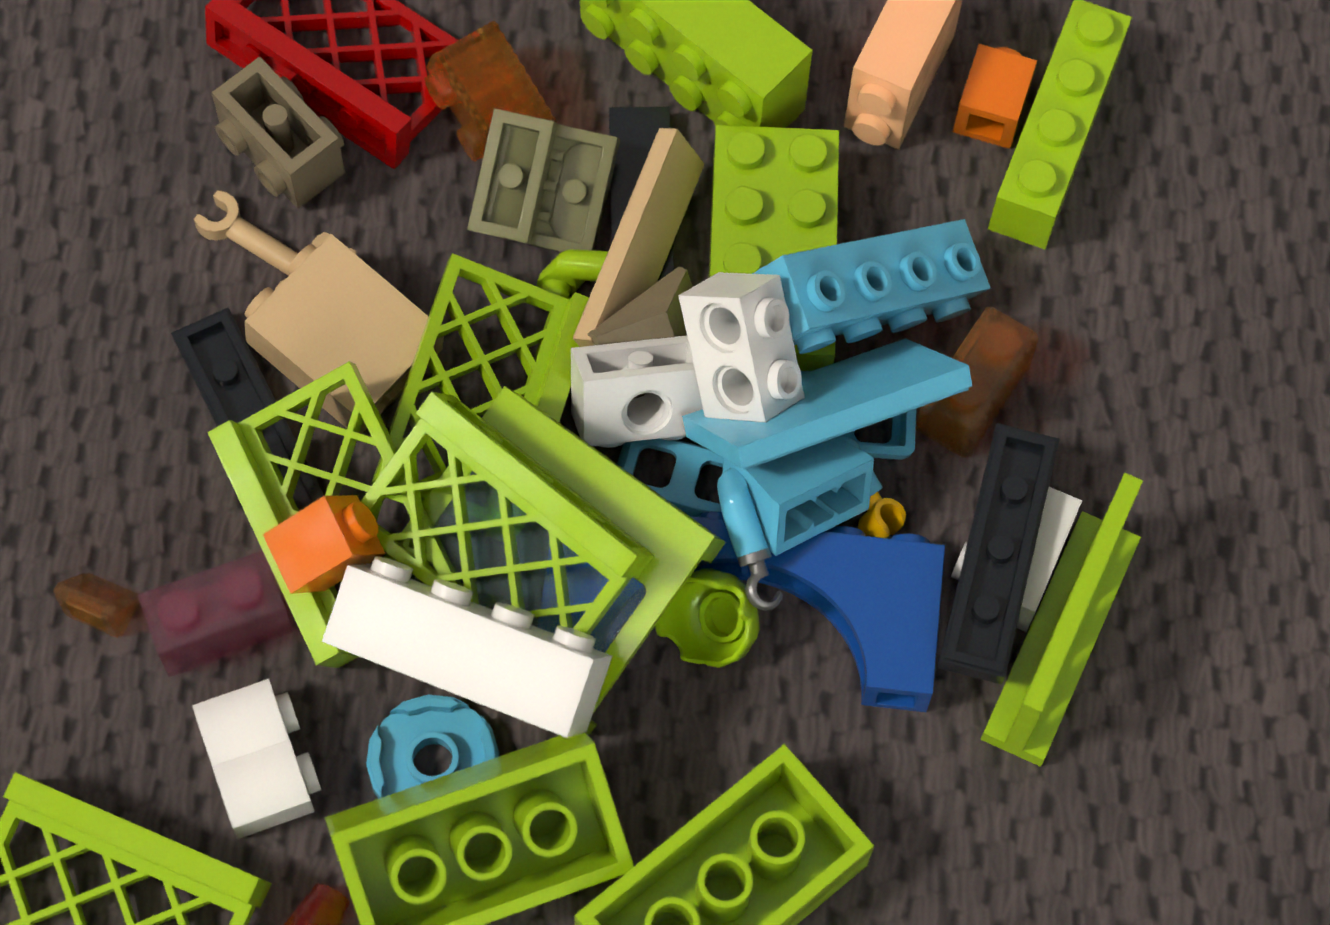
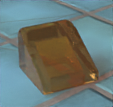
(97, 603)

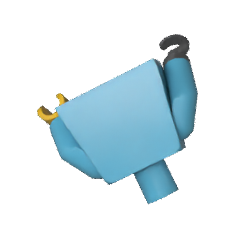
(798, 499)

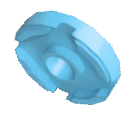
(423, 723)

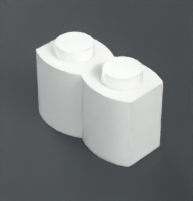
(255, 758)

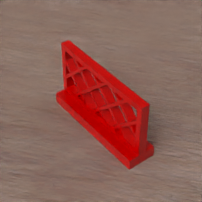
(325, 89)

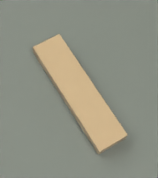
(644, 230)

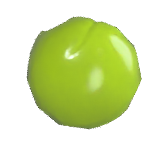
(711, 619)

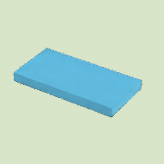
(837, 402)

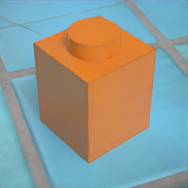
(994, 95)
(321, 542)

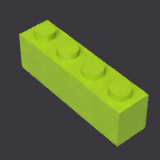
(1059, 123)

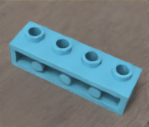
(878, 283)

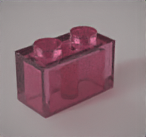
(215, 613)

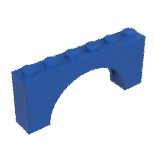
(875, 594)

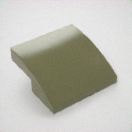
(543, 183)

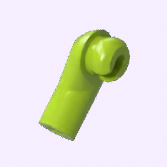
(571, 270)

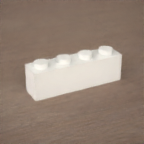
(468, 647)

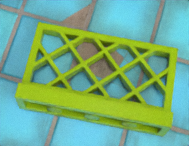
(547, 372)
(519, 482)
(269, 497)
(1064, 630)
(120, 842)

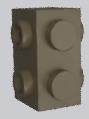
(278, 132)

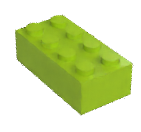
(711, 55)
(773, 200)
(484, 839)
(749, 858)

